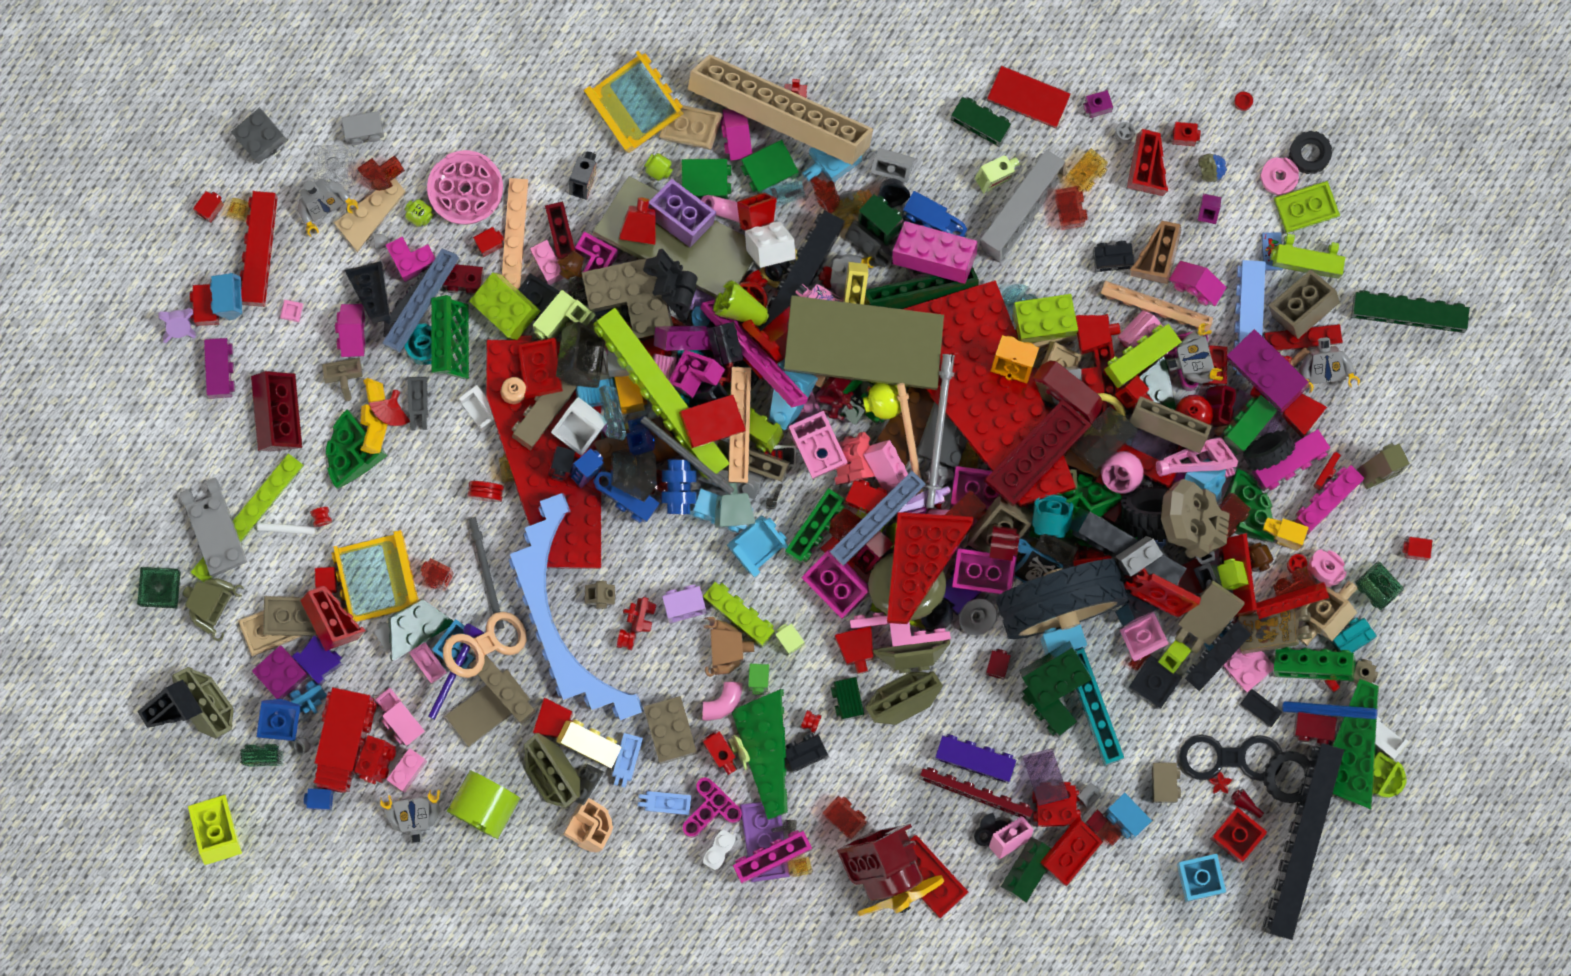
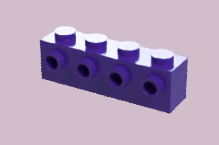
(975, 759)

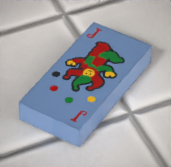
(1269, 242)

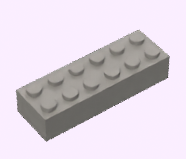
(1023, 205)

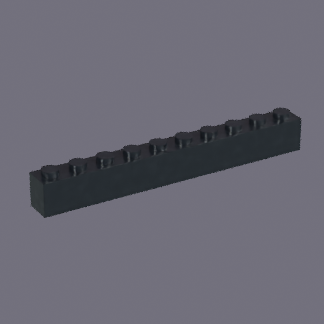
(805, 268)

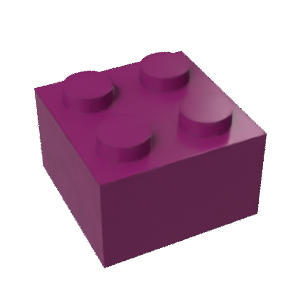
(280, 673)

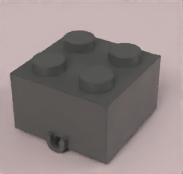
(259, 136)

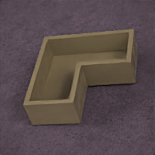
(628, 286)

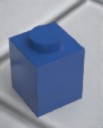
(319, 799)

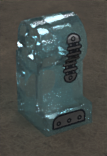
(787, 192)

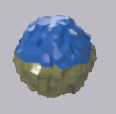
(1212, 167)

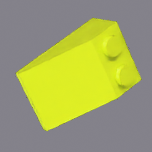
(214, 830)

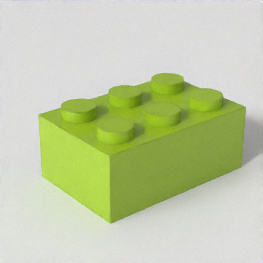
(504, 306)
(1045, 318)

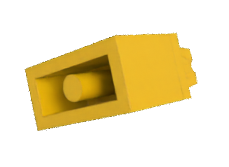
(1286, 532)

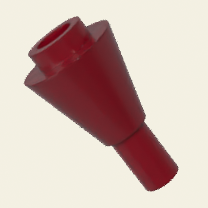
(1242, 800)

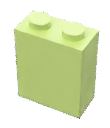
(553, 318)

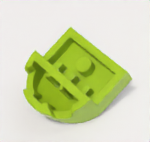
(1388, 777)

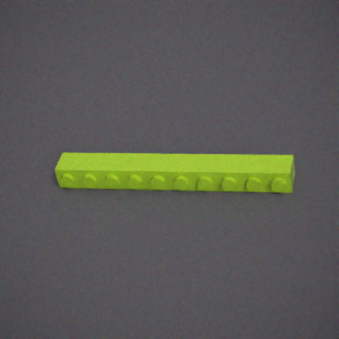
(654, 385)

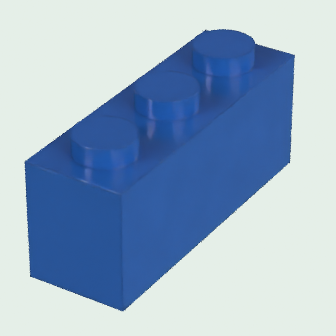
(586, 467)

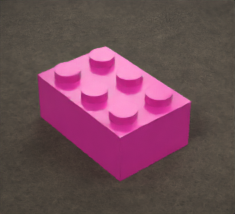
(984, 574)
(836, 584)

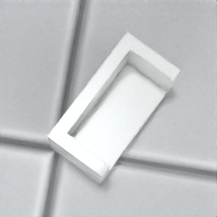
(478, 407)
(1387, 741)

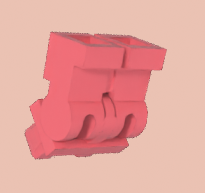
(857, 464)

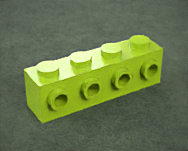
(1142, 355)
(739, 615)

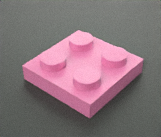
(1144, 636)
(1248, 668)

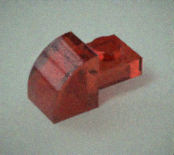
(826, 194)

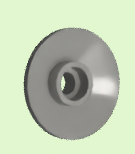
(982, 622)

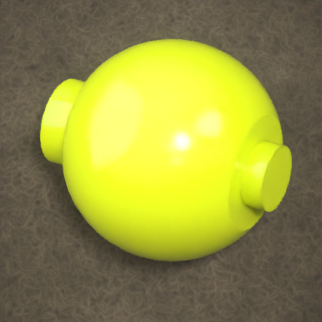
(883, 401)

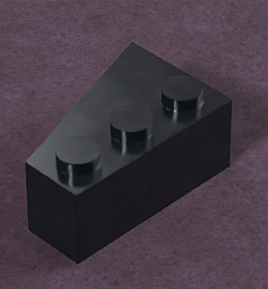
(170, 705)

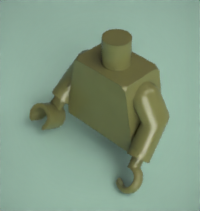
(208, 602)

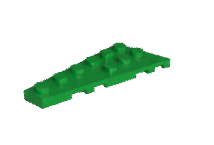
(764, 740)
(1359, 741)

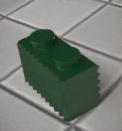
(848, 699)

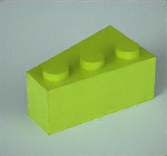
(763, 432)

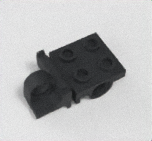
(672, 283)

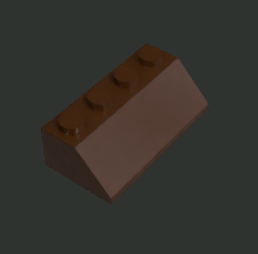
(662, 450)

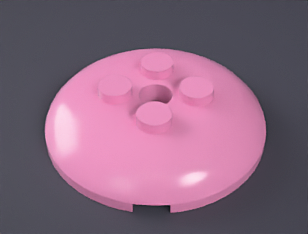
(459, 170)

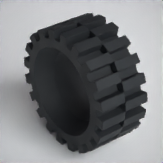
(1142, 512)

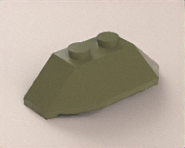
(912, 656)
(904, 697)
(216, 709)
(551, 771)

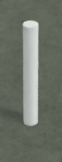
(286, 528)

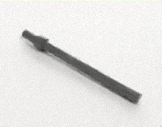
(716, 479)
(477, 537)

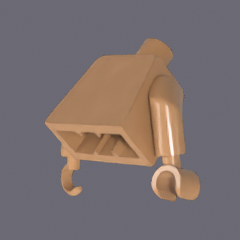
(726, 647)

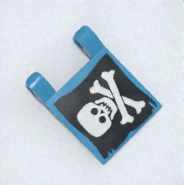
(1033, 563)

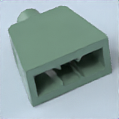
(733, 509)

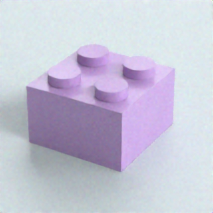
(684, 603)

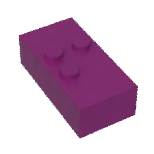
(1267, 371)

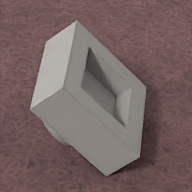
(1089, 795)

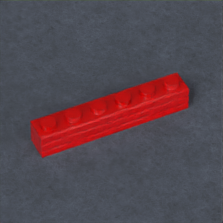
(1292, 600)

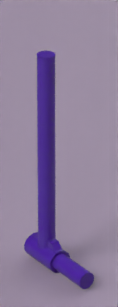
(474, 633)

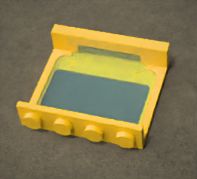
(635, 102)
(375, 577)

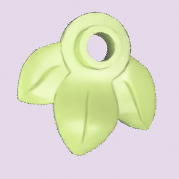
(737, 747)

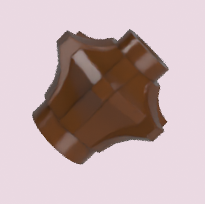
(571, 265)

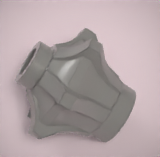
(945, 475)

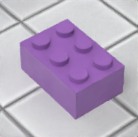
(682, 213)

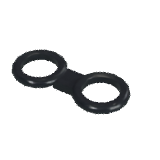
(1226, 756)

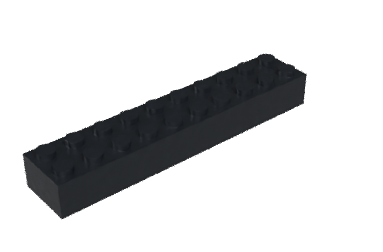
(1303, 841)

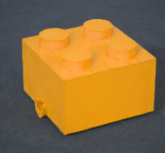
(1014, 358)
(629, 395)

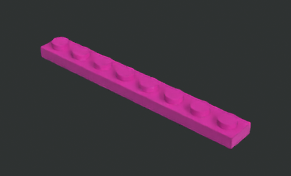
(760, 360)

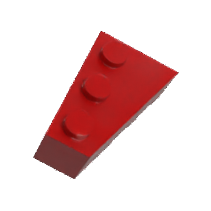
(1147, 164)
(330, 619)

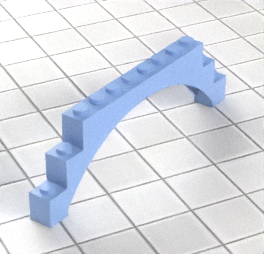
(531, 572)

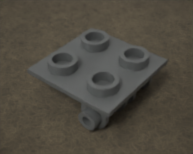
(589, 779)

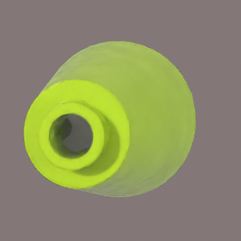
(739, 305)

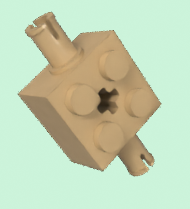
(1331, 614)

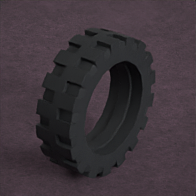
(1269, 450)
(1269, 775)

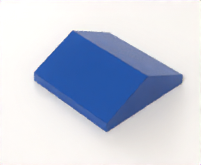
(278, 720)

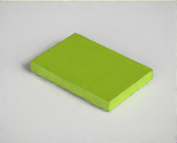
(1306, 207)

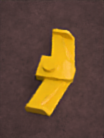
(376, 428)

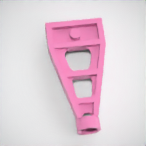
(1216, 449)

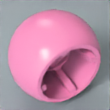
(1122, 472)

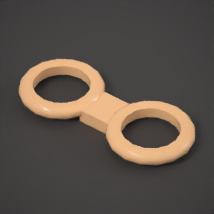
(484, 644)

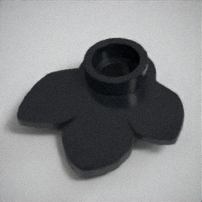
(989, 826)

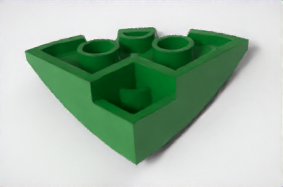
(344, 451)
(1246, 489)
(1091, 496)

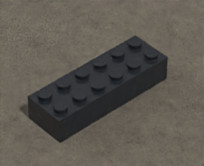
(1115, 541)

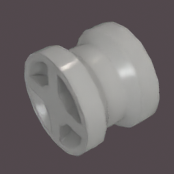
(1126, 129)

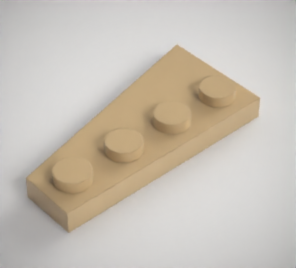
(369, 215)

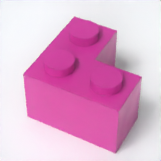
(736, 129)
(596, 251)
(407, 262)
(1198, 282)
(350, 327)
(693, 370)

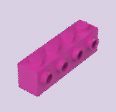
(1306, 450)
(1333, 495)
(772, 857)

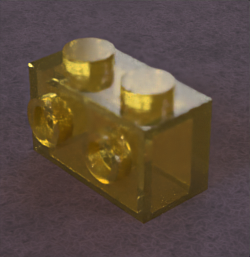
(1087, 170)

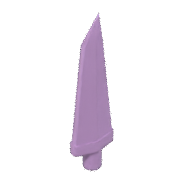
(921, 499)

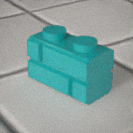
(1354, 636)

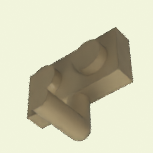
(341, 372)

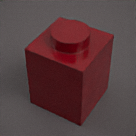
(998, 664)

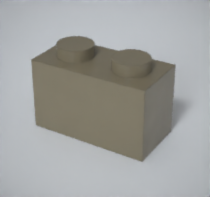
(1165, 783)

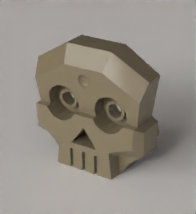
(1194, 519)

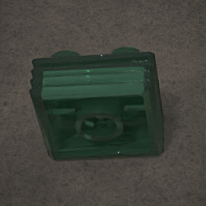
(150, 578)
(1379, 586)
(258, 757)

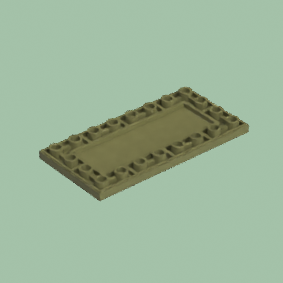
(714, 257)
(863, 342)

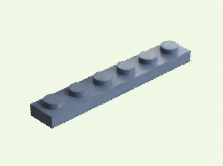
(420, 300)
(877, 518)

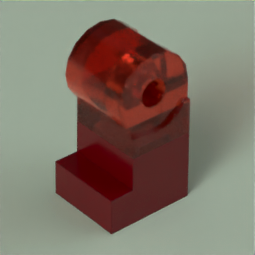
(1103, 828)

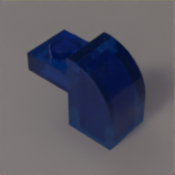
(640, 437)

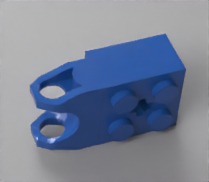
(930, 214)
(640, 510)

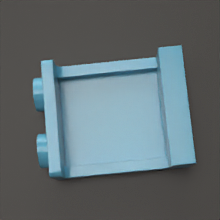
(757, 544)

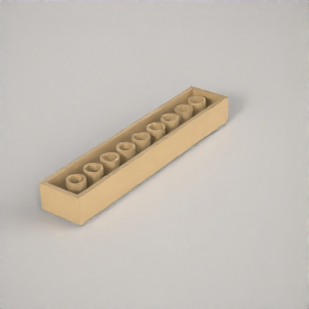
(780, 109)

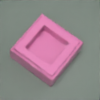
(291, 311)
(387, 699)

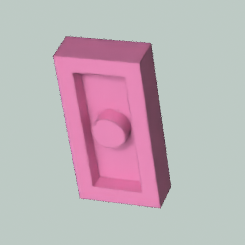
(428, 662)

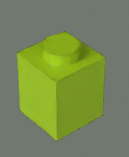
(1232, 574)
(1174, 656)

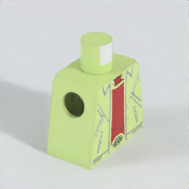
(996, 173)

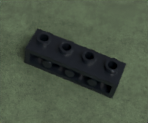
(1222, 651)

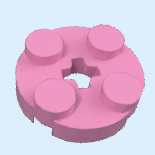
(1290, 177)
(1318, 568)

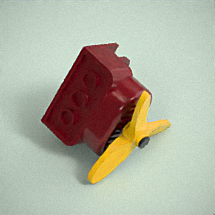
(887, 869)

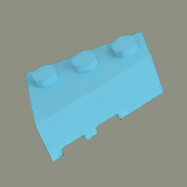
(780, 410)
(706, 507)

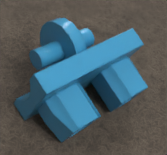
(310, 699)

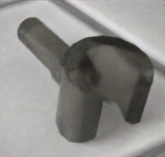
(771, 503)
(790, 825)

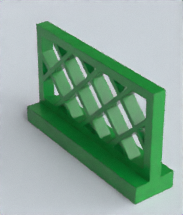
(443, 339)

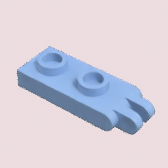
(627, 759)
(666, 803)

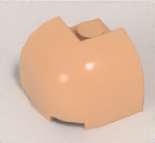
(590, 826)

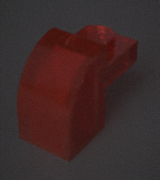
(380, 176)

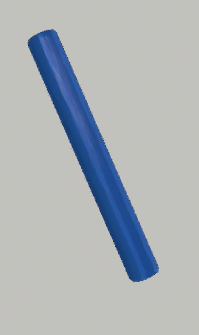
(1331, 710)

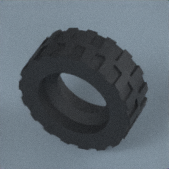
(1311, 138)

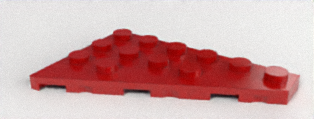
(920, 554)

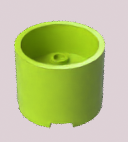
(483, 804)

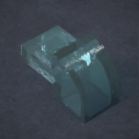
(1015, 294)

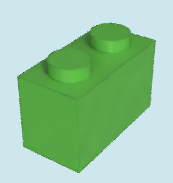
(758, 678)

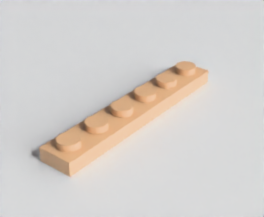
(515, 231)
(1149, 303)
(740, 442)

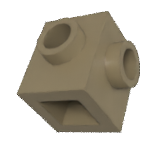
(600, 594)
(1365, 665)

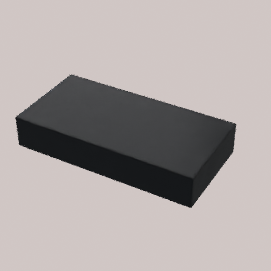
(1261, 708)

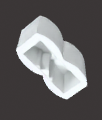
(722, 846)

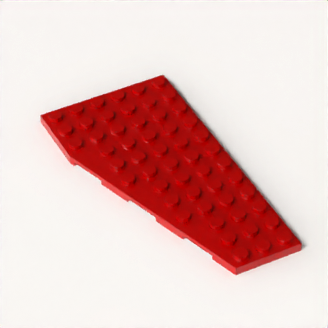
(983, 404)
(579, 533)

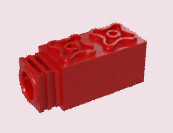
(346, 722)

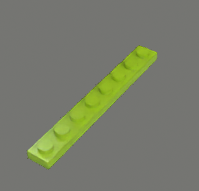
(258, 505)

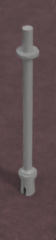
(945, 374)

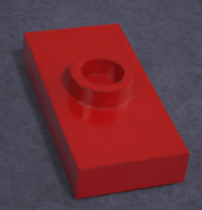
(1328, 471)

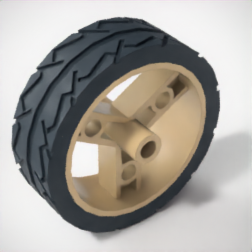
(1061, 598)

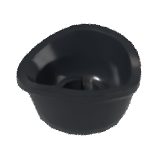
(894, 192)
(939, 617)

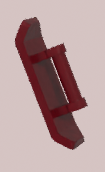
(1068, 387)

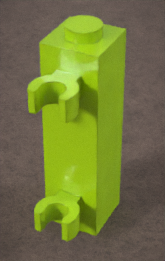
(1304, 260)

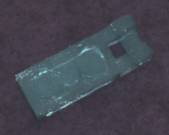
(612, 413)

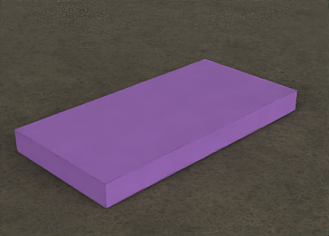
(758, 835)

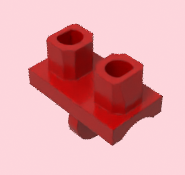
(638, 611)

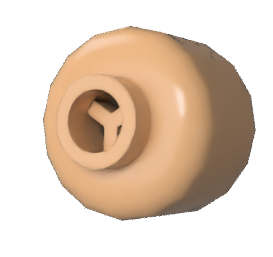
(507, 390)

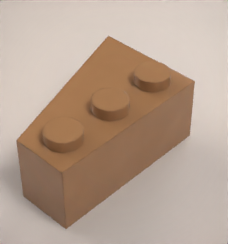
(1158, 256)

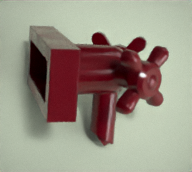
(832, 394)

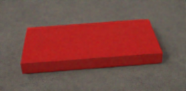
(1028, 97)
(949, 892)

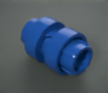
(678, 487)

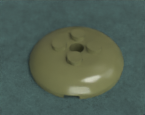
(880, 583)

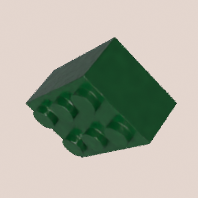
(881, 219)
(1055, 674)

